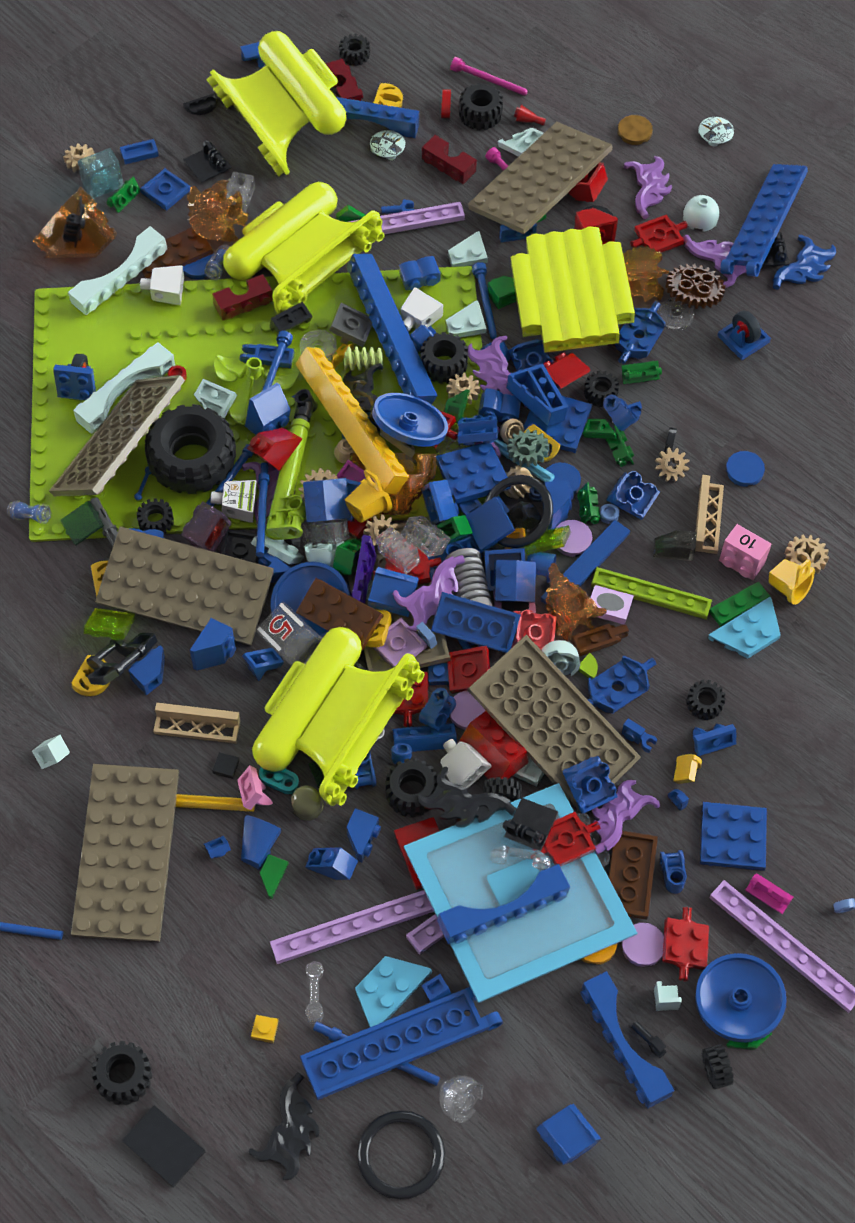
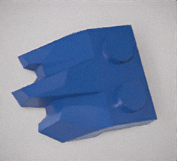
(477, 430)

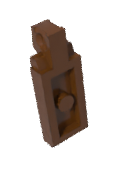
(599, 638)

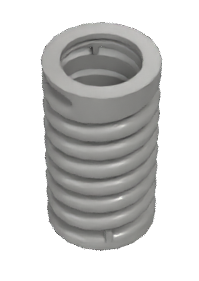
(471, 576)

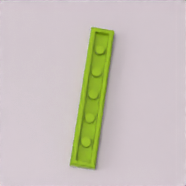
(653, 593)

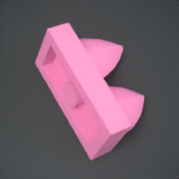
(251, 789)

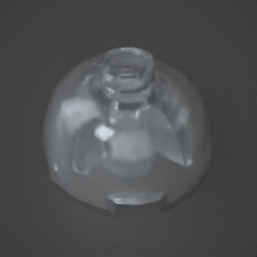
(459, 1097)

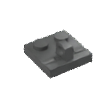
(351, 325)

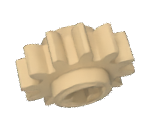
(76, 153)
(462, 383)
(667, 470)
(377, 525)

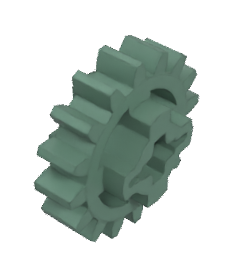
(528, 448)

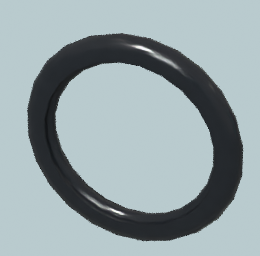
(547, 504)
(400, 1192)

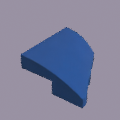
(257, 841)

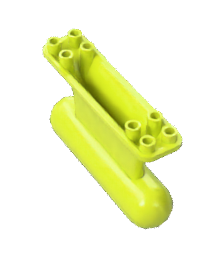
(283, 97)
(300, 244)
(332, 711)

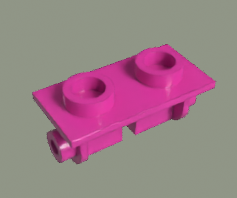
(769, 893)

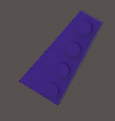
(365, 569)

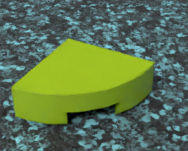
(589, 666)

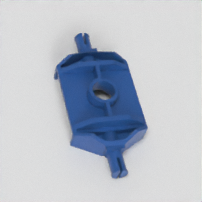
(647, 324)
(628, 674)

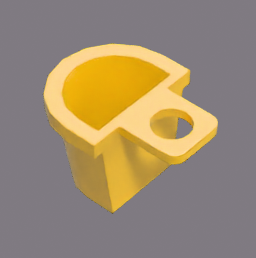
(368, 499)
(792, 579)

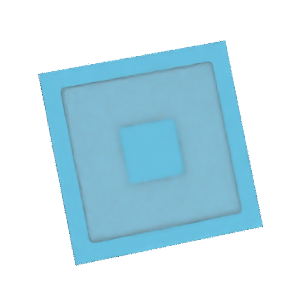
(458, 871)

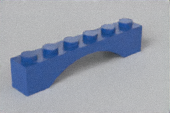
(394, 118)
(464, 921)
(649, 1080)

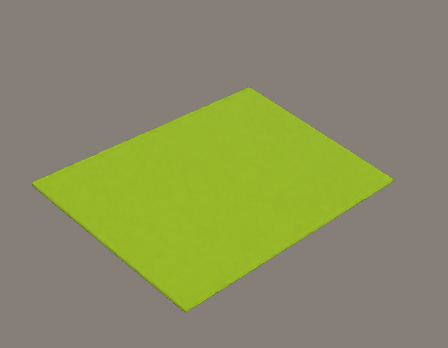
(194, 334)

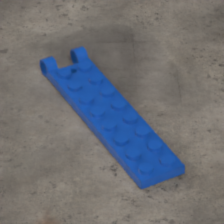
(765, 219)
(395, 1042)

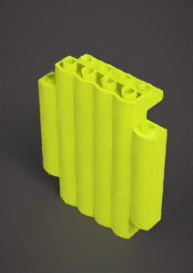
(572, 289)

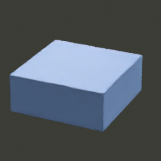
(427, 635)

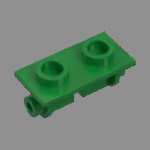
(124, 194)
(641, 372)
(623, 453)
(587, 497)

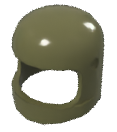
(307, 803)

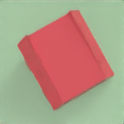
(537, 627)

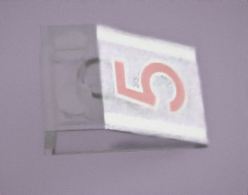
(289, 634)

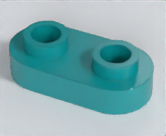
(279, 780)

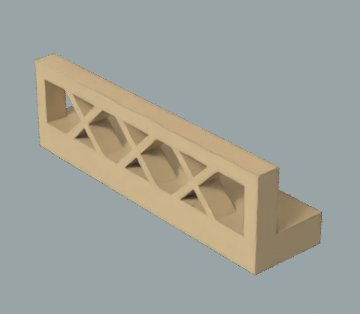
(702, 513)
(195, 716)

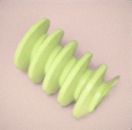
(362, 358)

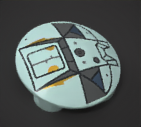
(716, 130)
(387, 144)

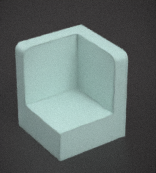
(50, 751)
(666, 997)

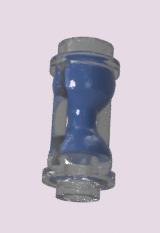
(214, 268)
(19, 510)

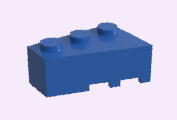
(538, 393)

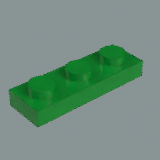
(738, 604)

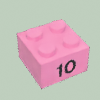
(744, 552)

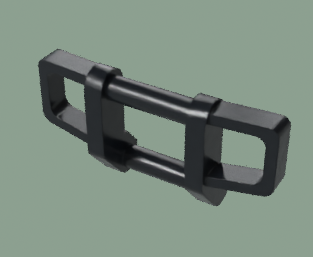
(133, 650)

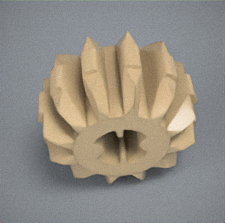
(518, 490)

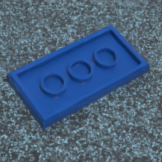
(475, 622)

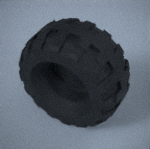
(189, 427)

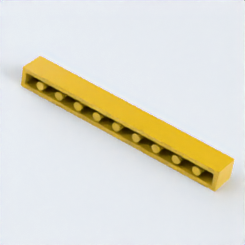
(351, 419)

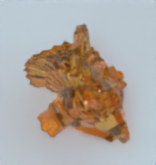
(213, 214)
(643, 272)
(569, 604)

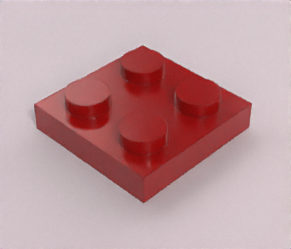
(467, 667)

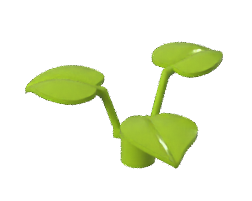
(230, 369)

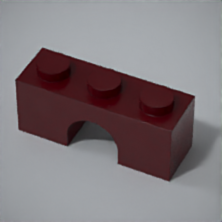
(347, 84)
(459, 167)
(230, 305)

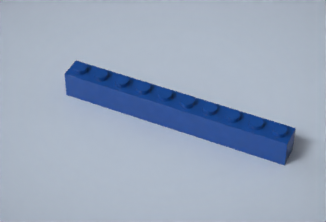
(390, 327)

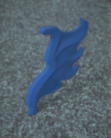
(809, 263)

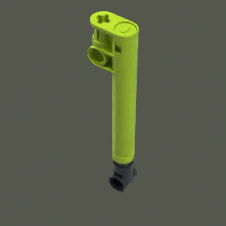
(287, 509)

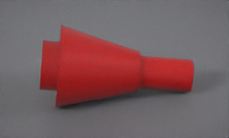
(525, 115)

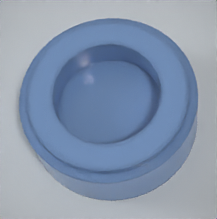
(609, 513)
(844, 905)

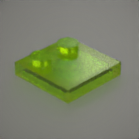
(550, 540)
(109, 624)

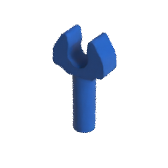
(400, 208)

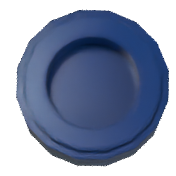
(400, 752)

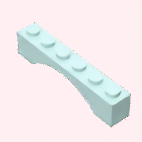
(93, 292)
(151, 364)

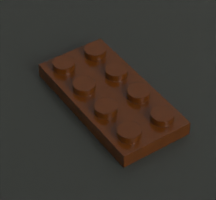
(181, 251)
(335, 609)
(633, 871)

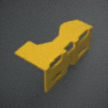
(340, 354)

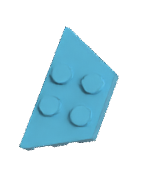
(750, 630)
(389, 987)

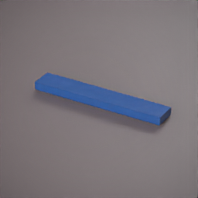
(595, 554)

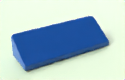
(424, 737)

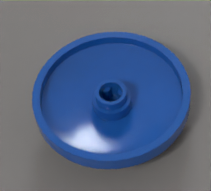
(409, 419)
(296, 582)
(740, 997)

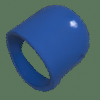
(543, 562)

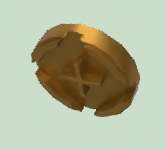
(635, 129)

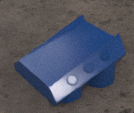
(528, 354)
(633, 494)
(383, 586)
(590, 783)
(568, 1134)

